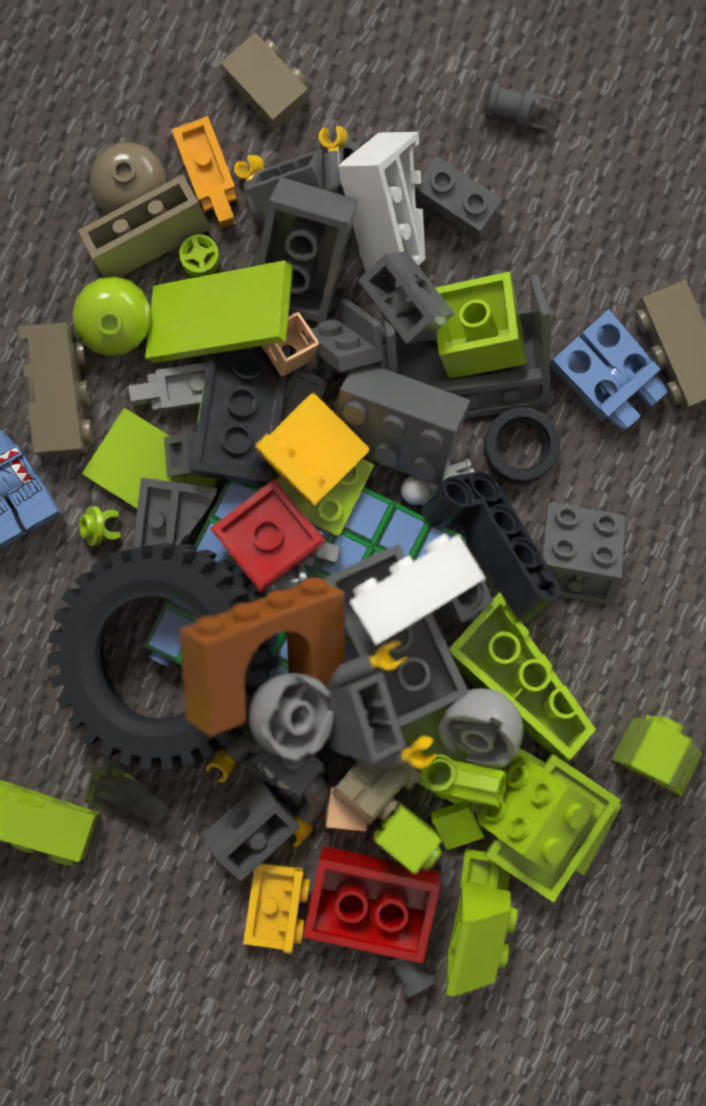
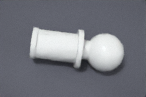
(417, 491)

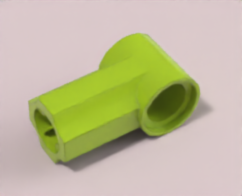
(466, 782)

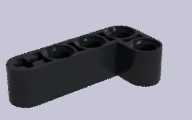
(499, 540)

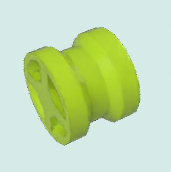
(198, 248)

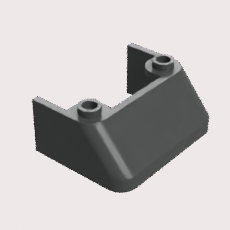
(488, 391)

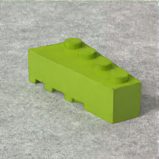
(502, 657)

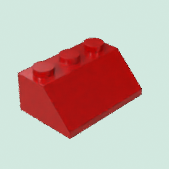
(372, 904)

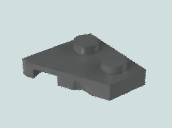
(170, 511)

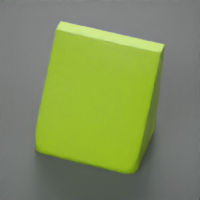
(483, 871)

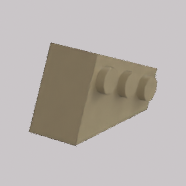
(56, 390)

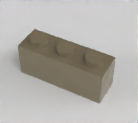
(144, 228)
(677, 341)

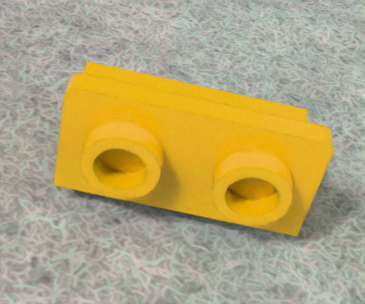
(274, 907)

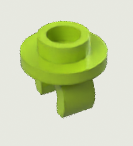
(93, 526)

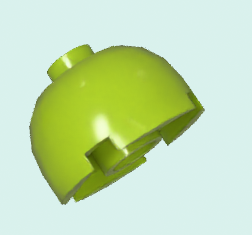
(111, 316)

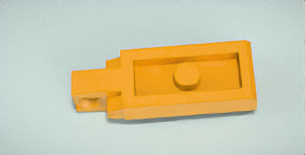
(207, 168)

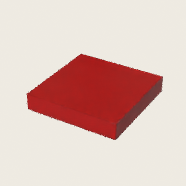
(267, 536)

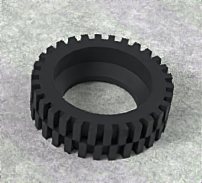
(153, 570)

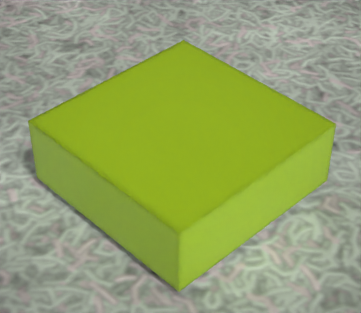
(457, 824)

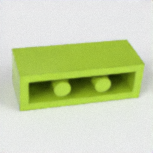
(408, 838)

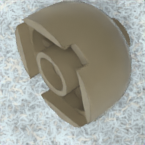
(124, 174)

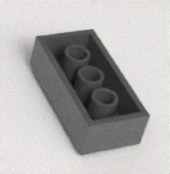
(429, 673)

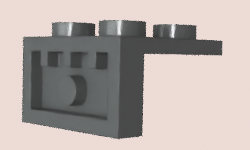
(584, 551)

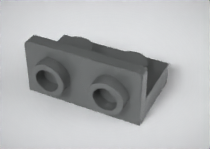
(352, 340)

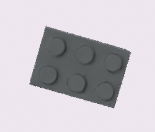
(312, 235)
(403, 421)

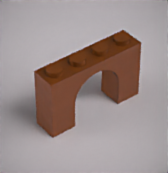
(221, 646)

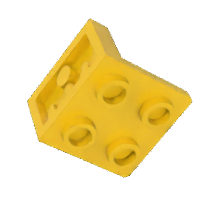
(312, 449)

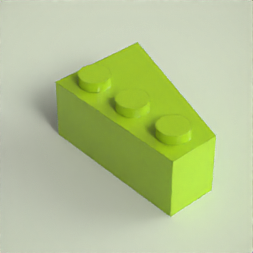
(659, 752)
(45, 824)

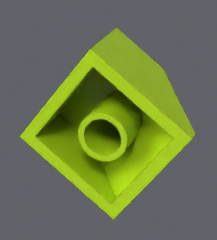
(485, 327)
(478, 938)

